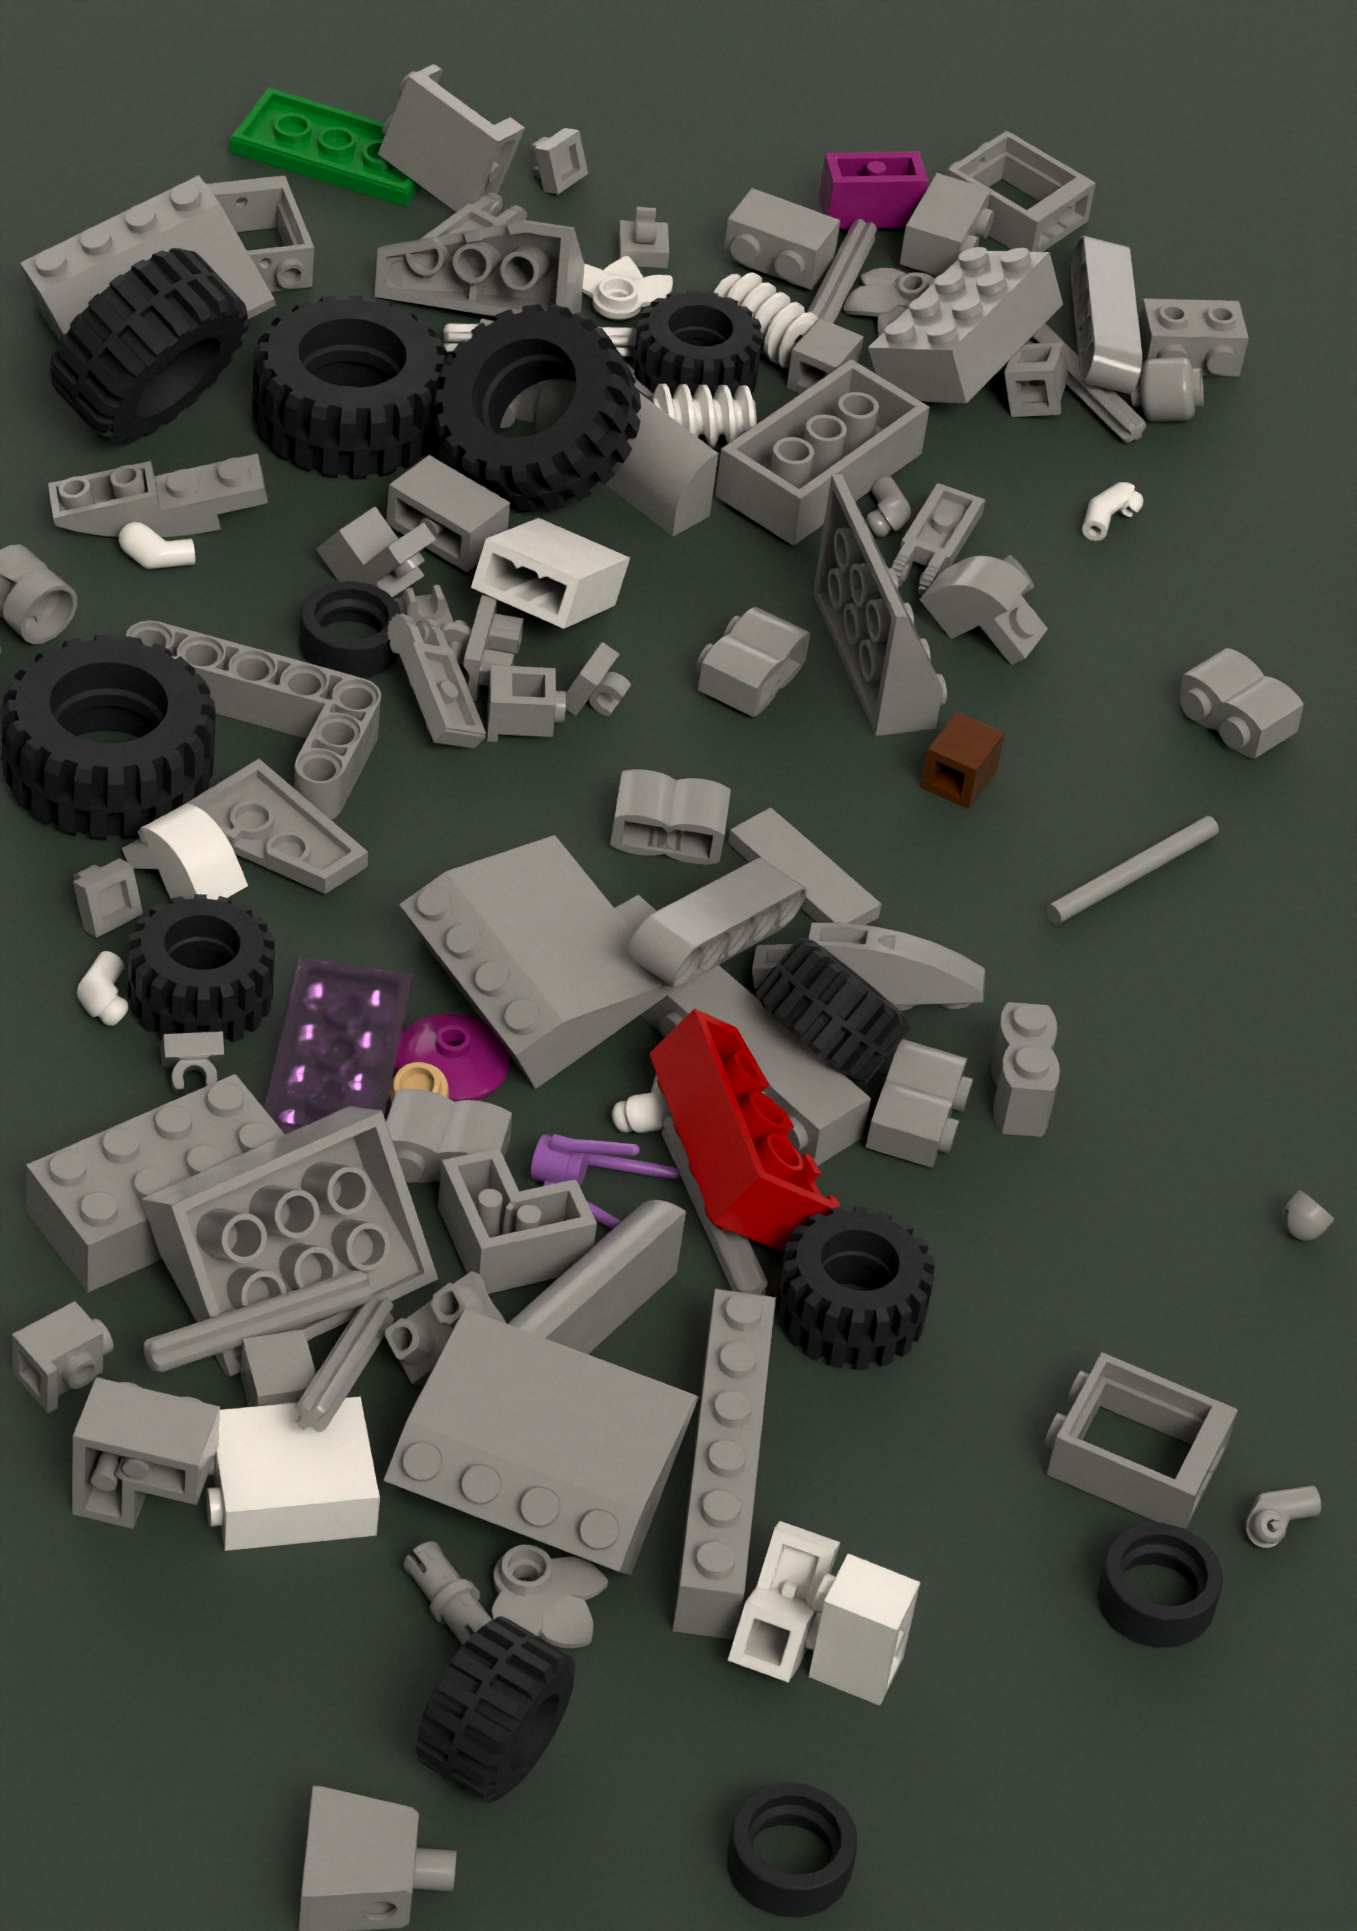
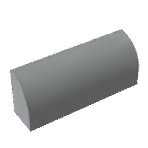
(667, 470)
(609, 1279)

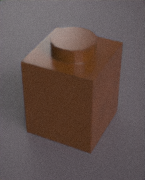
(962, 760)

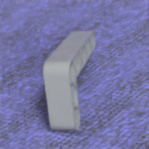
(324, 706)

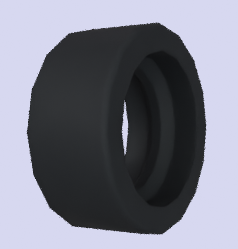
(342, 603)
(1151, 1622)
(793, 1806)

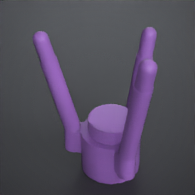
(567, 1159)

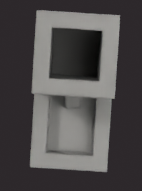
(374, 555)
(987, 595)

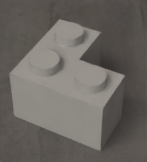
(511, 1233)
(137, 1445)

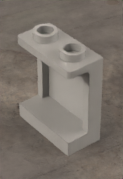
(446, 142)

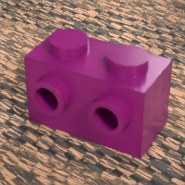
(872, 187)

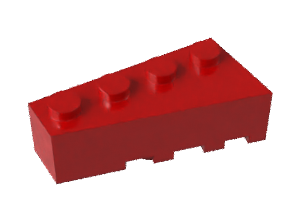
(735, 1133)

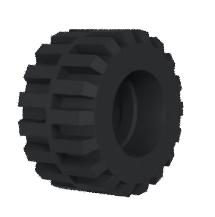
(697, 342)
(201, 968)
(832, 1010)
(850, 1322)
(495, 1709)

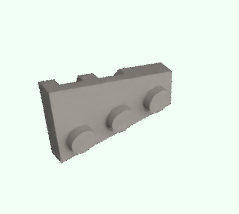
(281, 829)

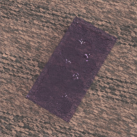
(337, 1042)

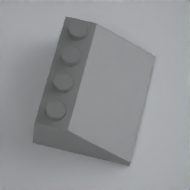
(181, 217)
(873, 624)
(535, 953)
(292, 1218)
(543, 1440)

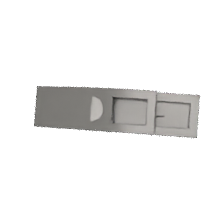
(166, 503)
(893, 962)

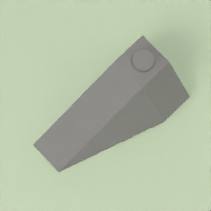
(486, 269)

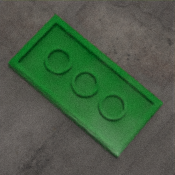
(321, 145)

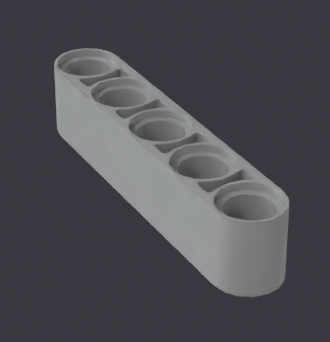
(1106, 315)
(716, 922)

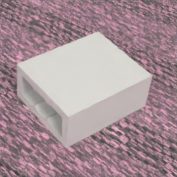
(550, 572)
(292, 1483)

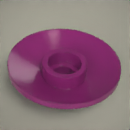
(461, 1049)

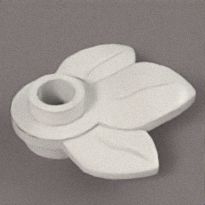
(622, 290)

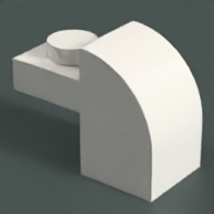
(189, 854)
(780, 1608)

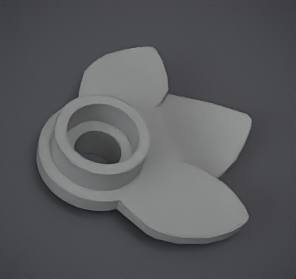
(886, 294)
(554, 1600)

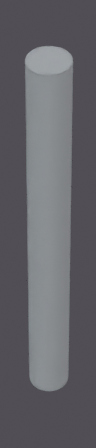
(1131, 870)

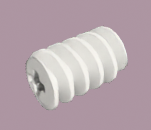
(780, 320)
(709, 415)

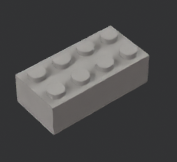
(967, 324)
(838, 426)
(93, 1190)

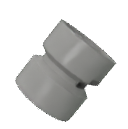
(32, 597)

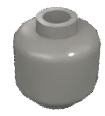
(1168, 389)

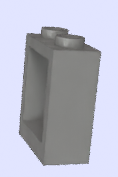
(1062, 192)
(267, 206)
(1157, 1405)

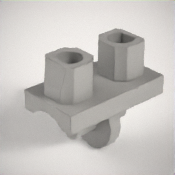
(476, 646)
(424, 1334)

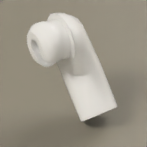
(98, 990)

